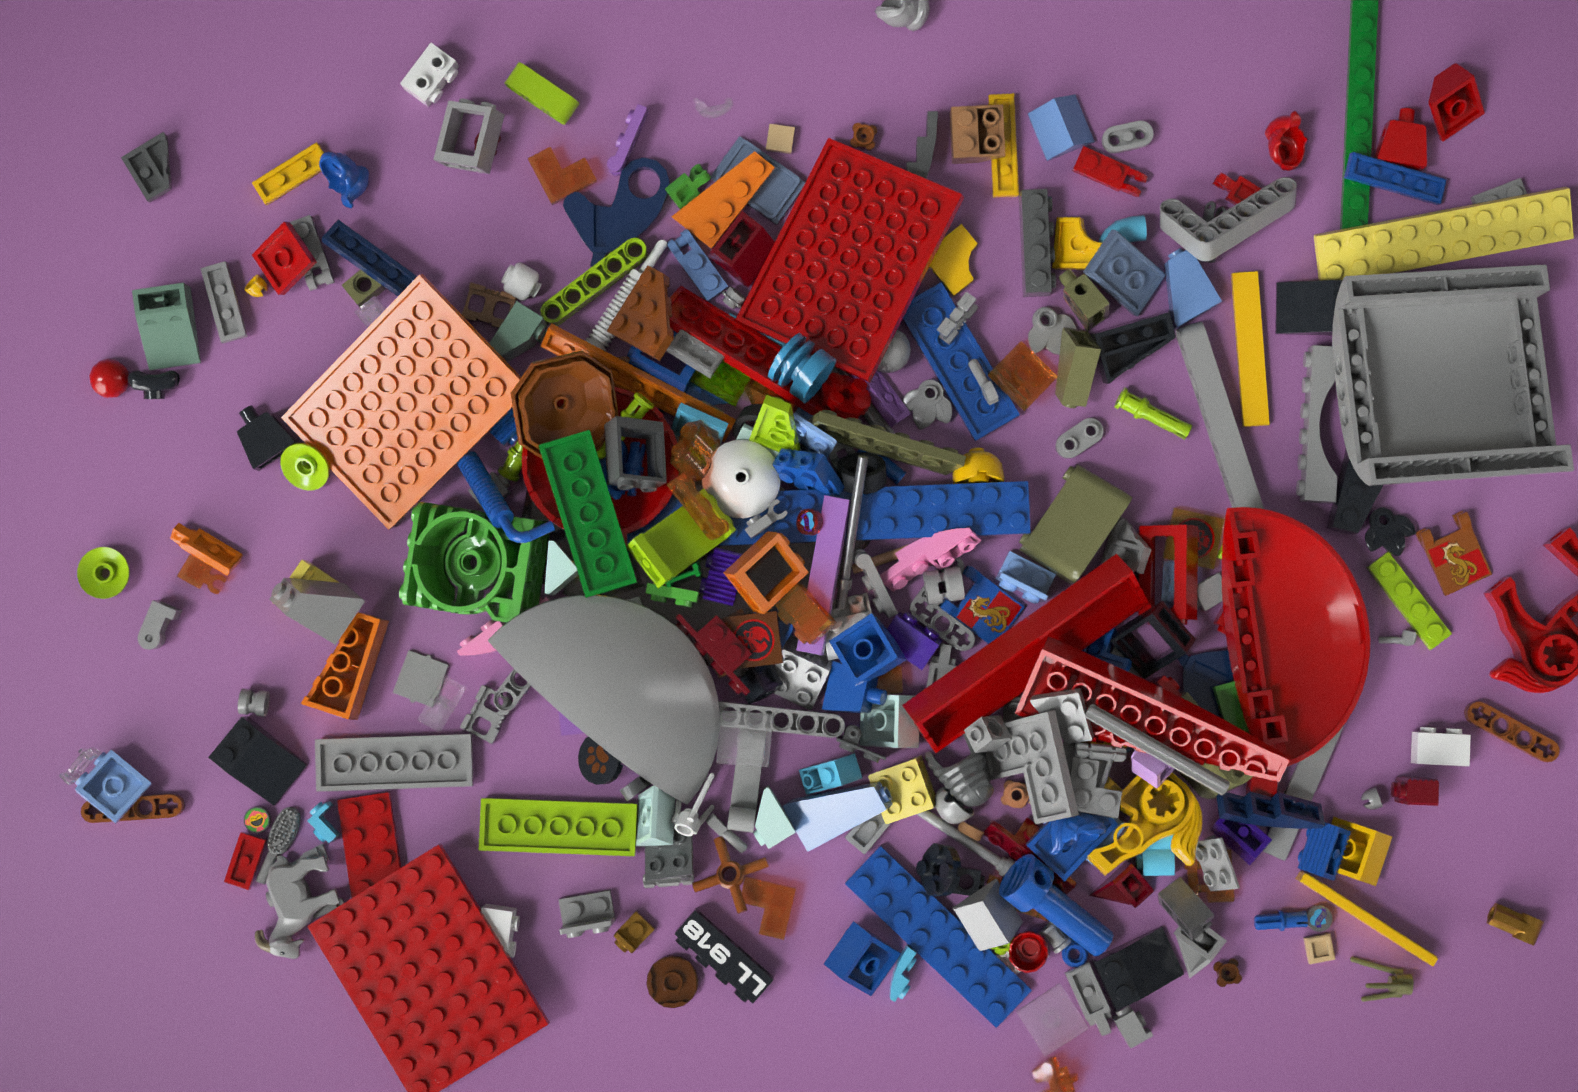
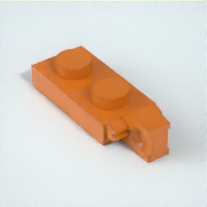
(207, 548)

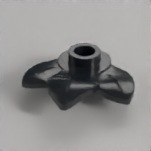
(1388, 536)

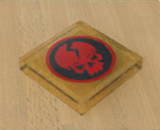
(1208, 536)

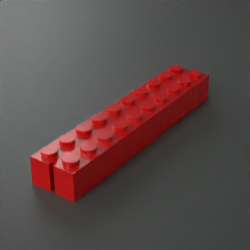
(1005, 665)

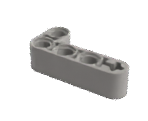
(744, 798)

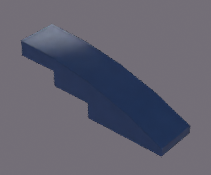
(1274, 811)

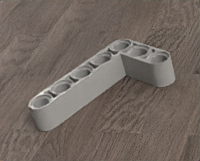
(1215, 237)

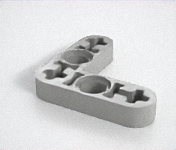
(921, 597)

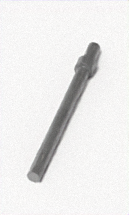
(844, 581)

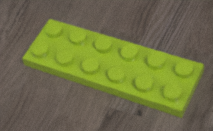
(558, 827)

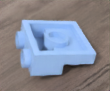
(112, 786)

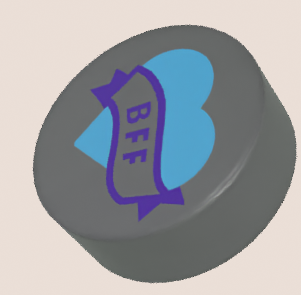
(1319, 918)

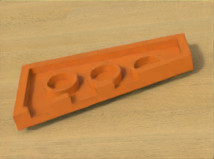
(720, 204)

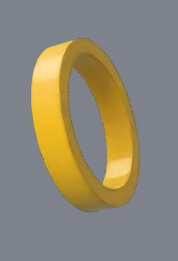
(1139, 831)

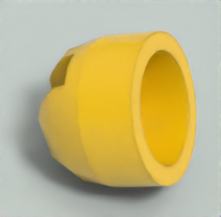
(255, 286)

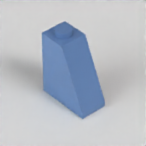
(1187, 288)

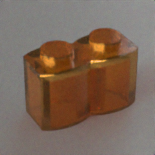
(694, 450)
(805, 615)

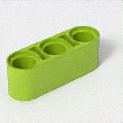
(541, 93)

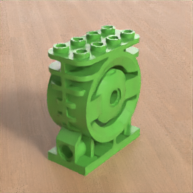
(512, 565)

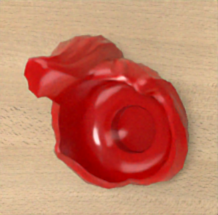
(1286, 141)

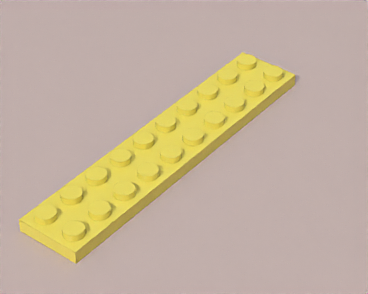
(1445, 235)

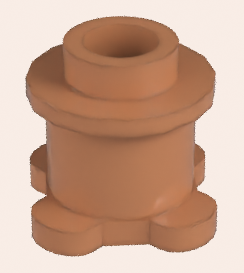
(1011, 786)

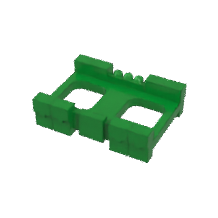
(696, 570)

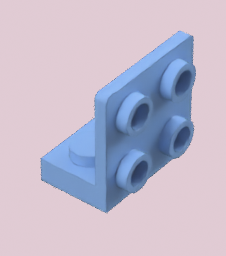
(1025, 577)

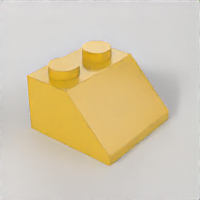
(1363, 853)

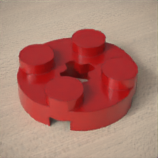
(837, 387)

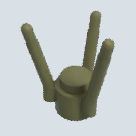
(1398, 984)

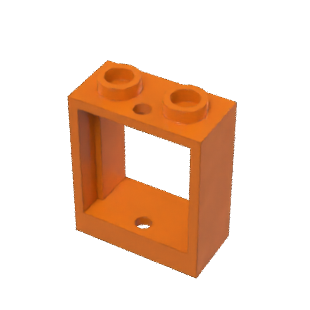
(744, 585)

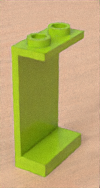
(675, 543)

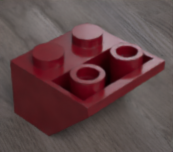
(743, 249)

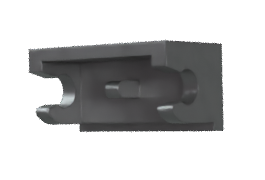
(1185, 908)

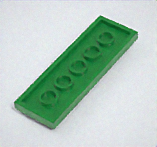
(587, 513)

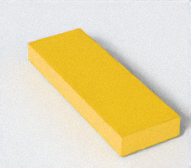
(289, 174)

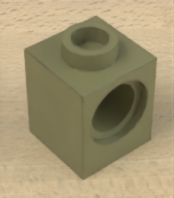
(352, 287)

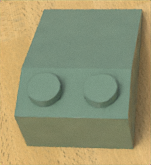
(519, 332)

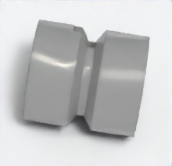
(952, 582)

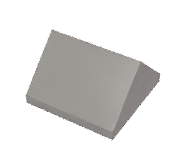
(988, 917)

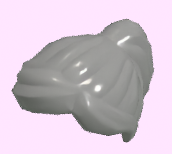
(904, 13)

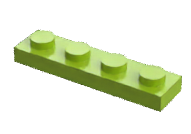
(1408, 600)

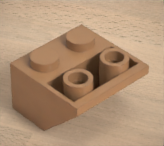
(976, 133)

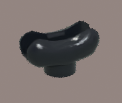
(153, 385)

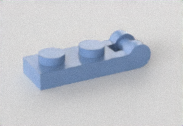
(697, 266)

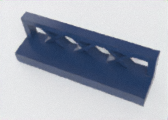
(368, 258)

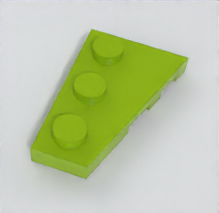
(775, 426)

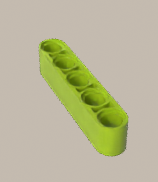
(600, 270)

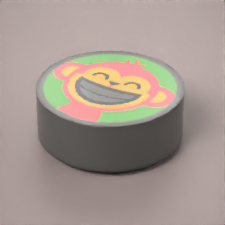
(257, 819)

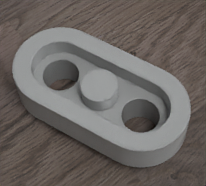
(1126, 135)
(1079, 438)

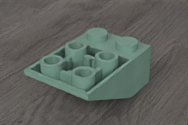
(167, 325)

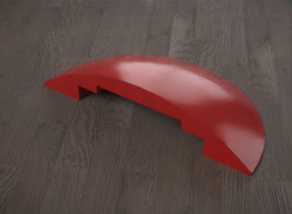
(1291, 630)

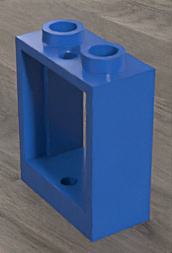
(678, 381)

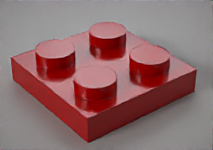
(284, 258)

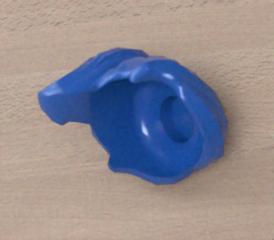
(344, 176)
(1074, 831)

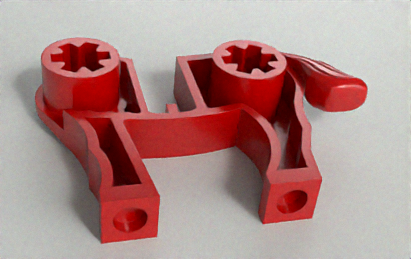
(1545, 650)

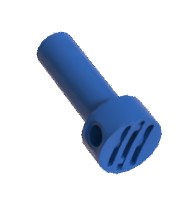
(1030, 886)

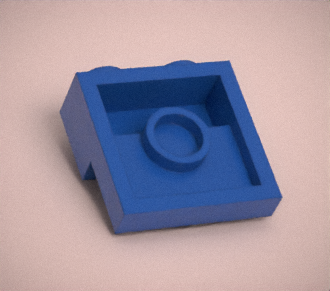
(807, 471)

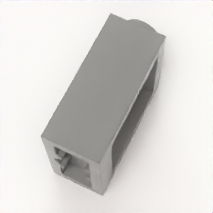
(487, 140)

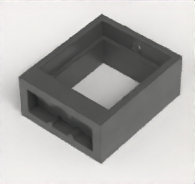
(655, 450)

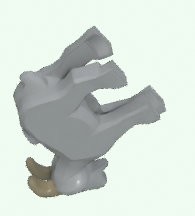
(294, 901)

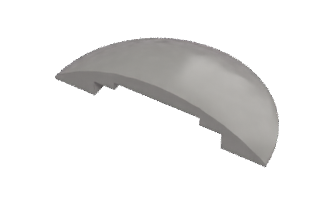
(622, 682)

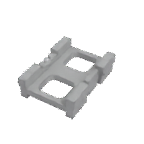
(965, 309)
(479, 709)

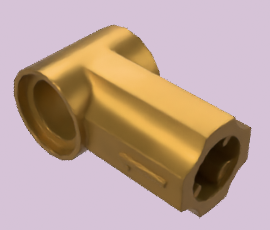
(1519, 925)

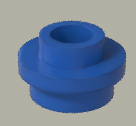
(1074, 962)

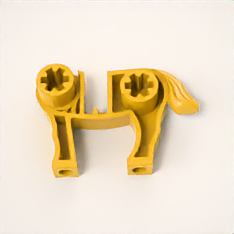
(1159, 814)

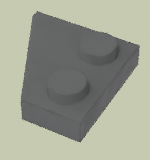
(150, 167)

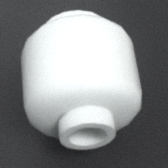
(521, 281)

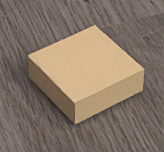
(780, 138)
(1319, 948)

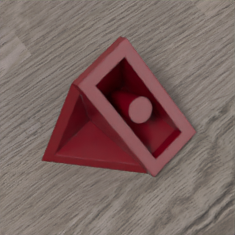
(1124, 886)

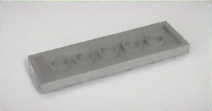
(394, 762)

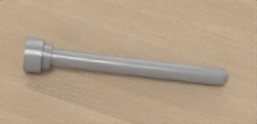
(1002, 864)

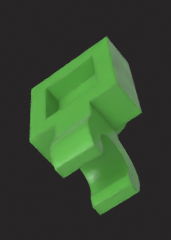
(685, 188)

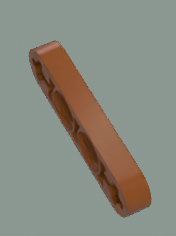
(1510, 734)
(134, 812)

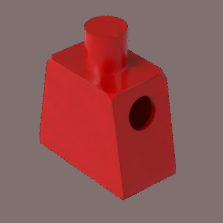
(1403, 142)

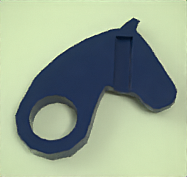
(628, 217)
(1204, 672)

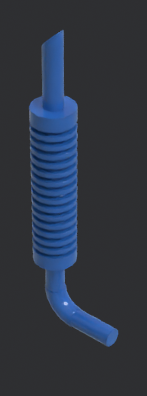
(493, 501)

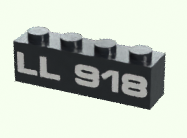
(724, 956)

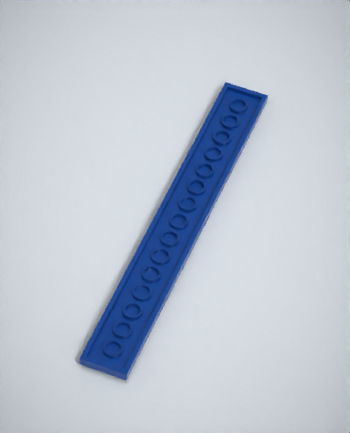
(898, 512)

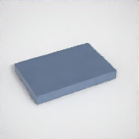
(1124, 272)

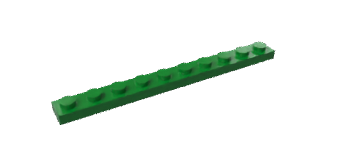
(1359, 106)

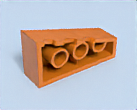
(349, 669)

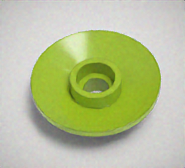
(299, 472)
(90, 572)

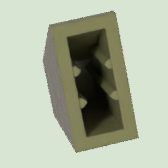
(1076, 367)

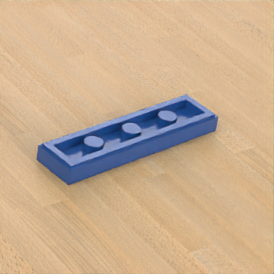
(1395, 178)

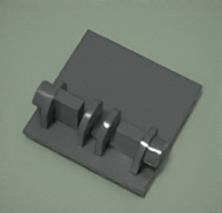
(850, 743)
(670, 860)

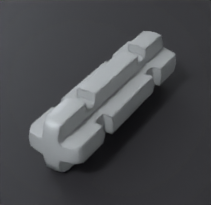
(1100, 752)
(667, 882)

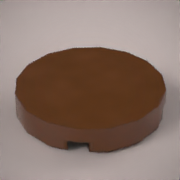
(672, 981)

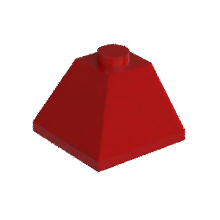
(1454, 101)

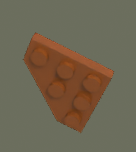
(646, 315)

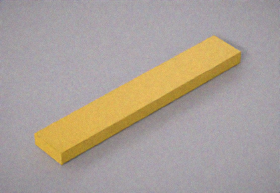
(1250, 349)
(1367, 918)

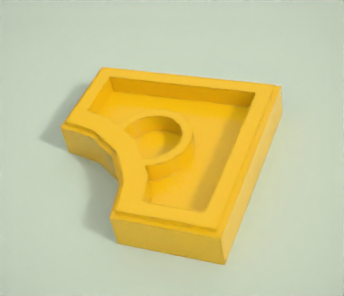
(1072, 244)
(952, 258)

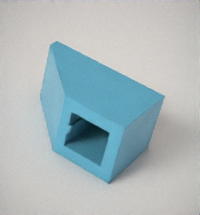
(830, 774)

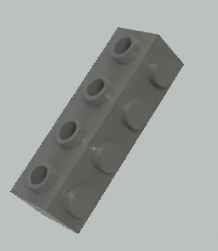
(1035, 243)

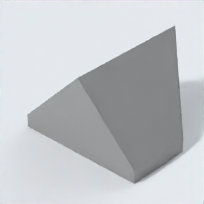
(1200, 951)

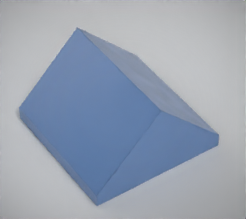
(1060, 126)

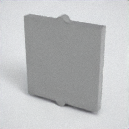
(419, 677)

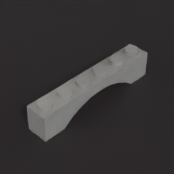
(1318, 479)

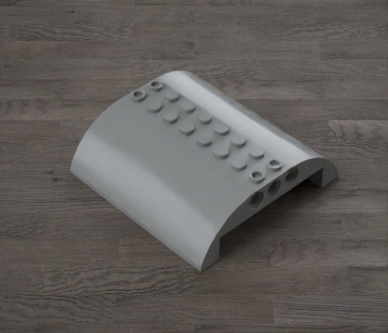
(1445, 375)

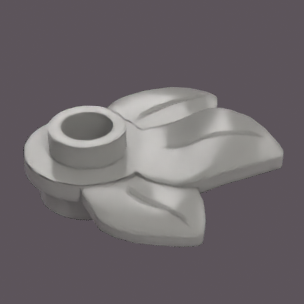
(1050, 334)
(928, 408)

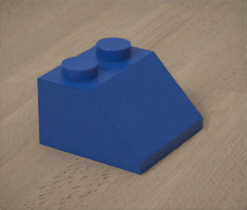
(861, 959)

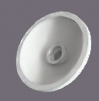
(747, 497)

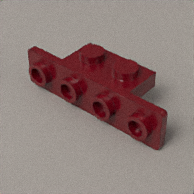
(721, 646)
(1017, 847)

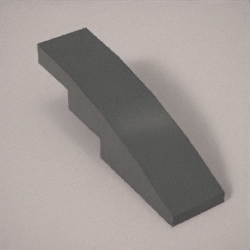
(925, 147)

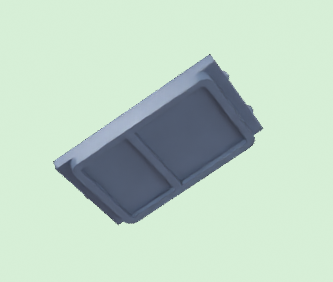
(778, 190)

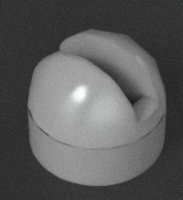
(1373, 797)

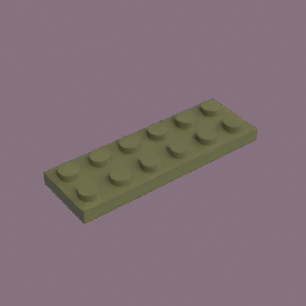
(889, 445)

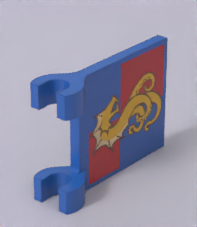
(985, 609)

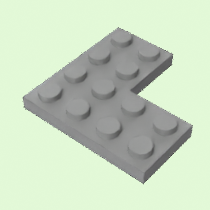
(1040, 755)

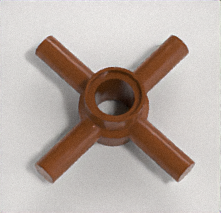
(726, 864)

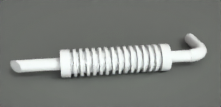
(600, 336)

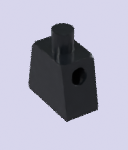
(263, 437)

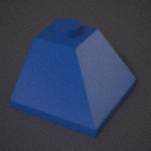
(867, 650)

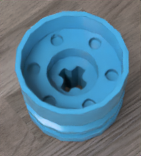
(797, 364)

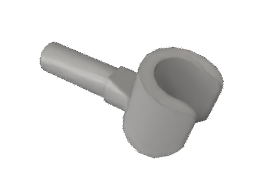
(1408, 638)

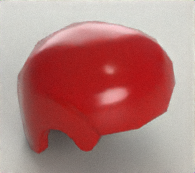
(109, 378)
(1028, 951)

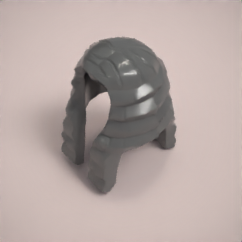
(966, 779)

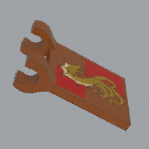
(1456, 556)

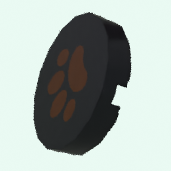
(597, 764)

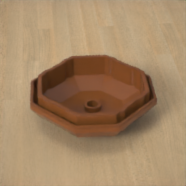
(586, 393)

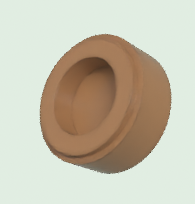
(971, 831)

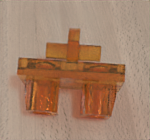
(1058, 1078)

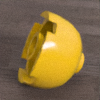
(979, 468)

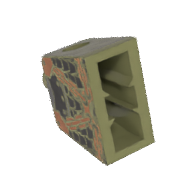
(1091, 306)

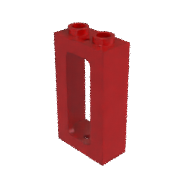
(1184, 569)

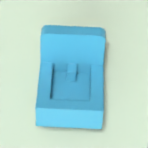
(323, 828)

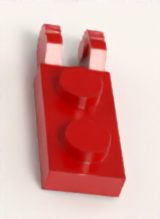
(1107, 171)

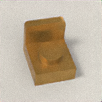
(633, 933)

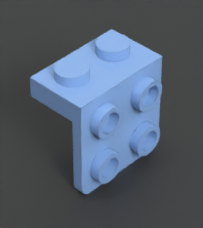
(811, 436)

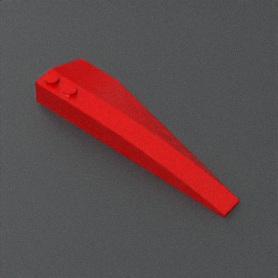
(1151, 710)

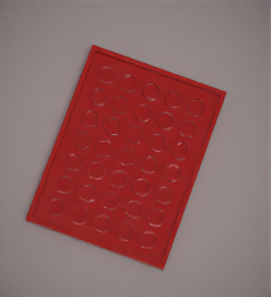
(850, 257)
(428, 973)

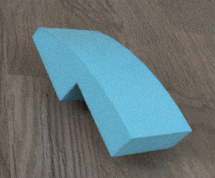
(899, 981)

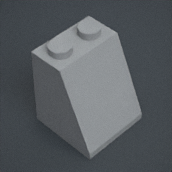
(318, 605)

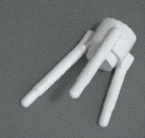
(687, 821)

